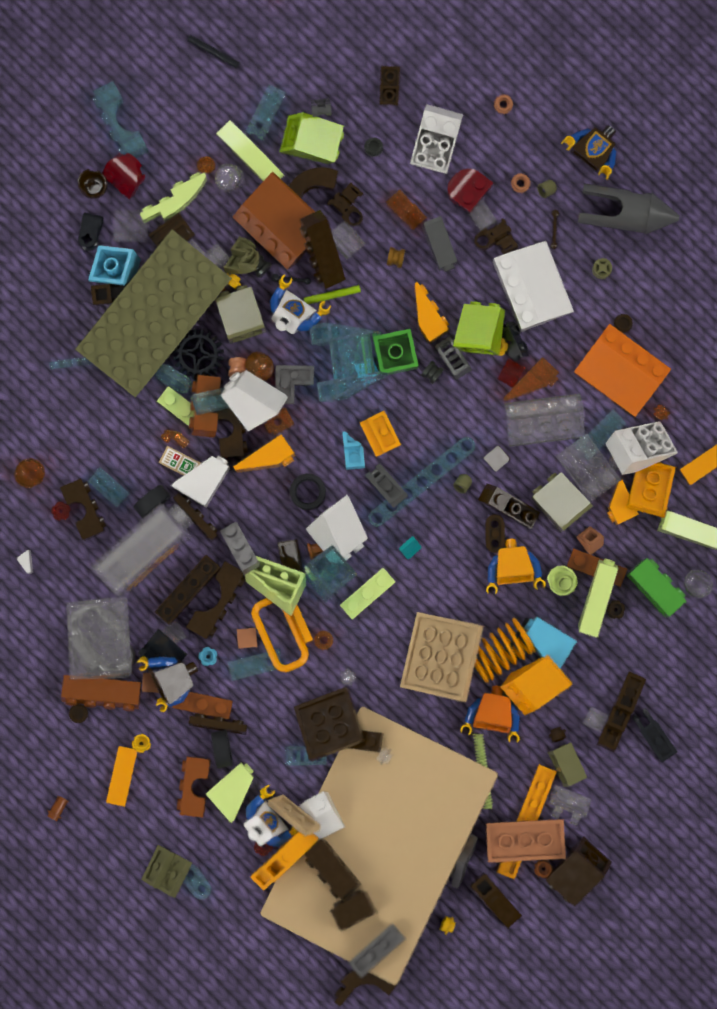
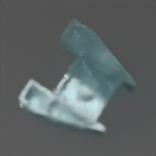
(350, 360)

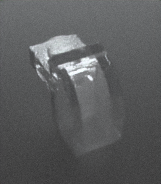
(214, 254)

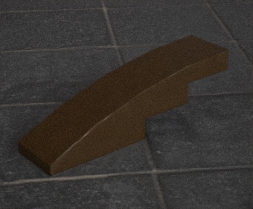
(621, 711)

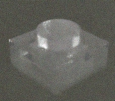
(595, 719)

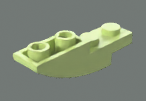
(182, 194)

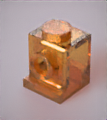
(287, 422)

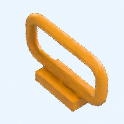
(298, 628)

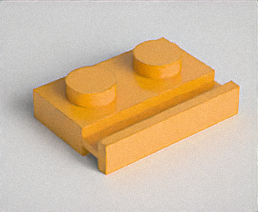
(380, 433)

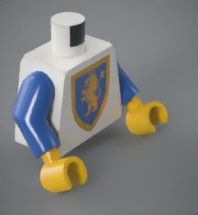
(292, 312)
(264, 823)

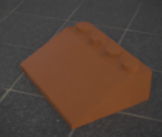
(273, 219)

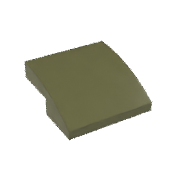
(166, 871)

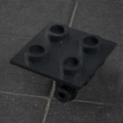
(161, 646)

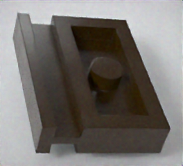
(175, 223)

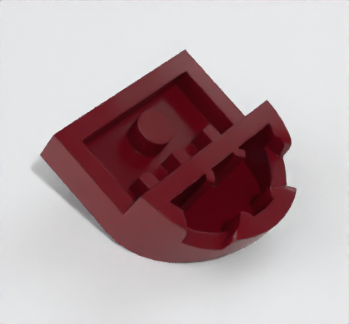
(124, 174)
(468, 188)

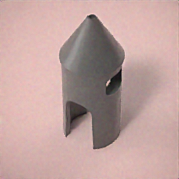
(638, 211)

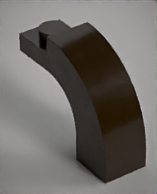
(315, 178)
(353, 980)

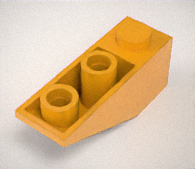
(429, 321)

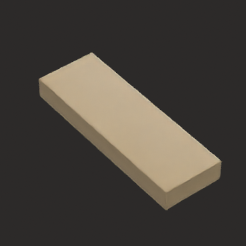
(294, 815)

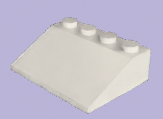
(532, 285)

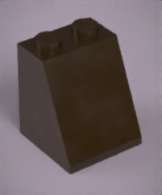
(579, 872)

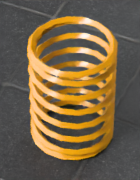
(530, 650)

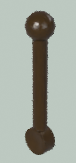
(555, 213)

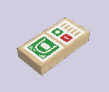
(178, 461)

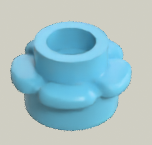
(208, 661)

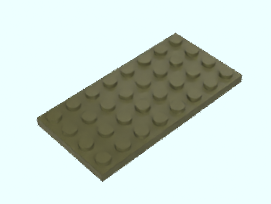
(153, 313)

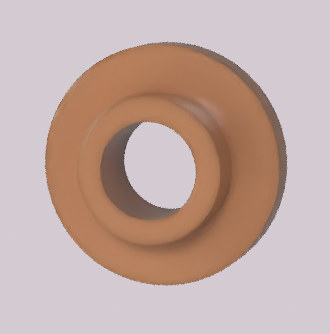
(503, 98)
(518, 177)

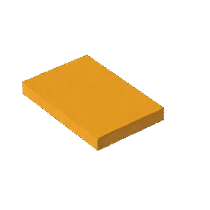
(652, 489)

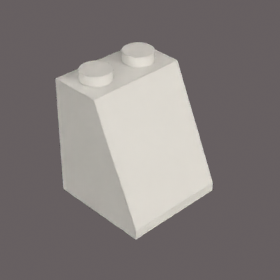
(252, 399)
(203, 480)
(339, 528)

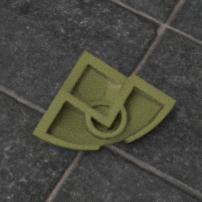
(243, 258)

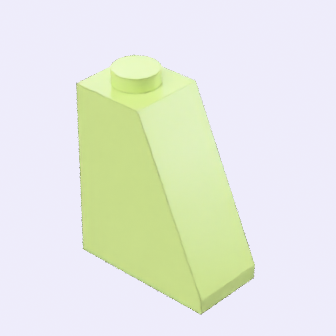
(231, 791)

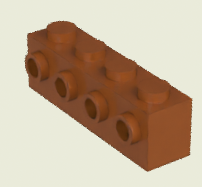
(101, 692)

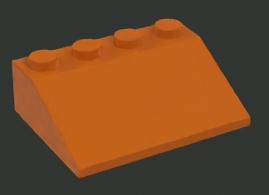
(622, 370)

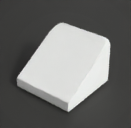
(26, 561)

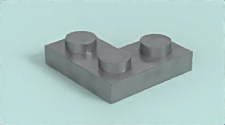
(289, 375)
(461, 865)

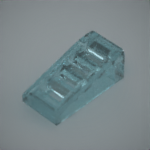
(289, 757)

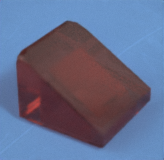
(511, 373)

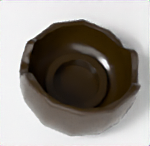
(92, 184)

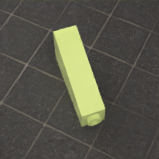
(688, 529)
(598, 597)

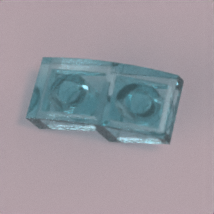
(108, 487)

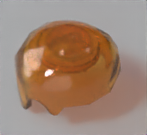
(260, 365)
(29, 473)

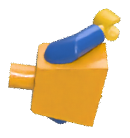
(514, 566)

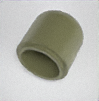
(549, 187)
(464, 481)

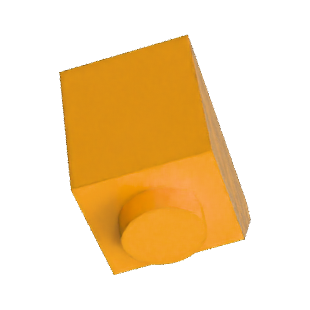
(618, 508)

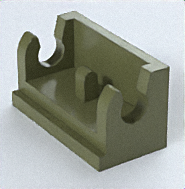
(567, 765)

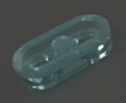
(174, 379)
(197, 880)

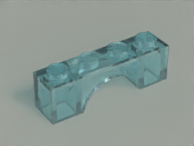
(110, 100)

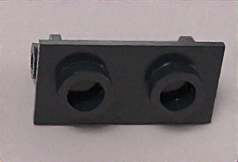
(518, 348)

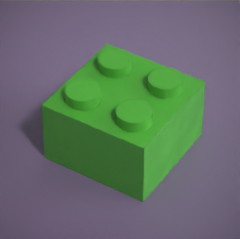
(395, 352)

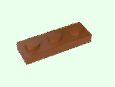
(587, 564)
(206, 705)

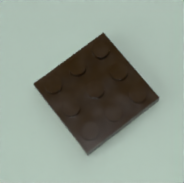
(329, 724)

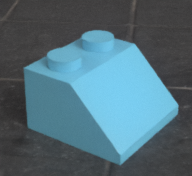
(114, 265)

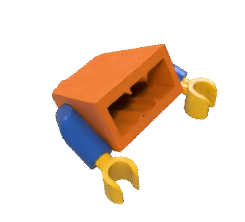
(493, 713)

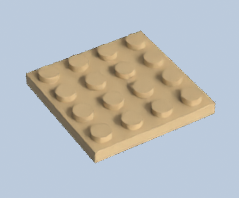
(441, 656)

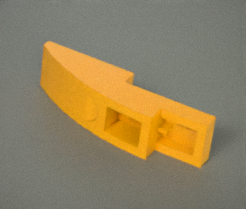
(283, 859)

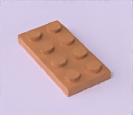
(525, 840)

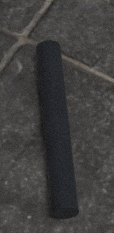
(213, 51)

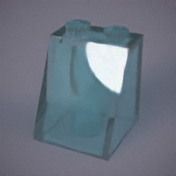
(328, 573)

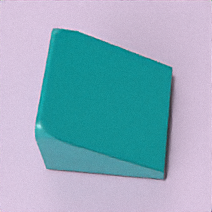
(410, 547)

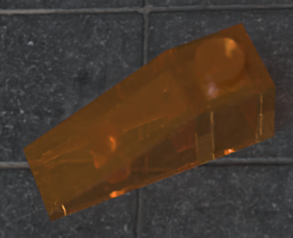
(536, 379)

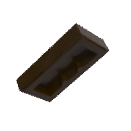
(290, 554)

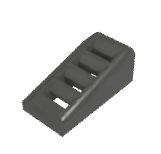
(459, 372)

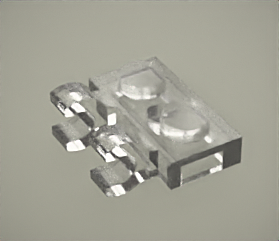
(571, 802)

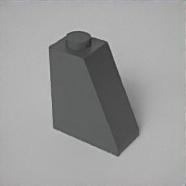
(439, 244)

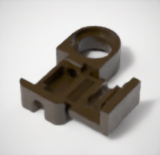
(344, 202)
(498, 234)

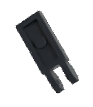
(655, 737)

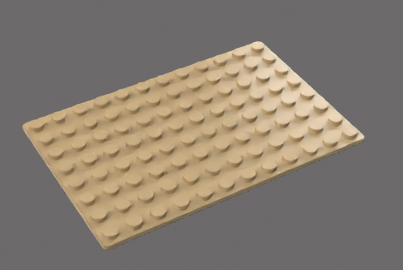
(398, 840)

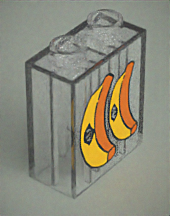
(143, 549)

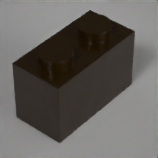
(353, 910)

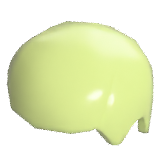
(562, 580)

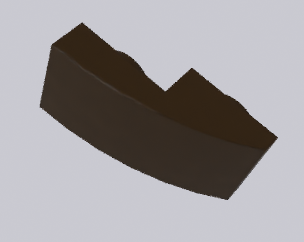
(389, 85)

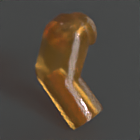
(176, 436)

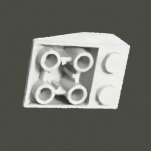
(436, 138)
(640, 447)

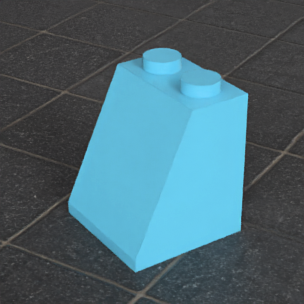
(549, 640)

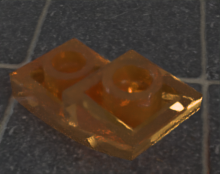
(405, 209)

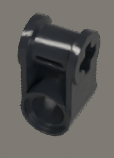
(90, 227)

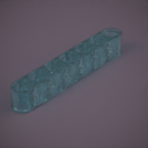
(429, 476)

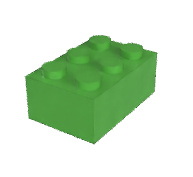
(656, 587)

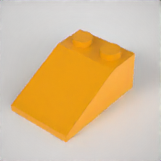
(269, 456)
(535, 684)

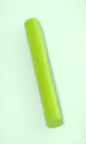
(332, 294)

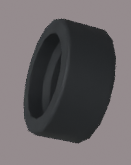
(307, 477)
(151, 501)
(221, 749)

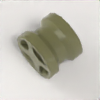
(604, 266)

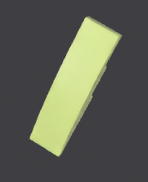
(248, 151)

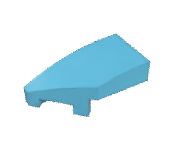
(353, 453)

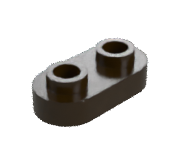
(494, 533)

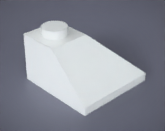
(324, 812)

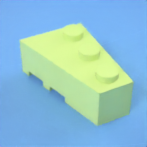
(278, 584)

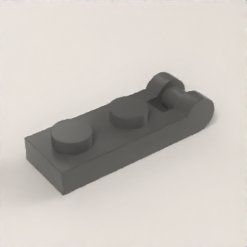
(320, 107)
(386, 485)

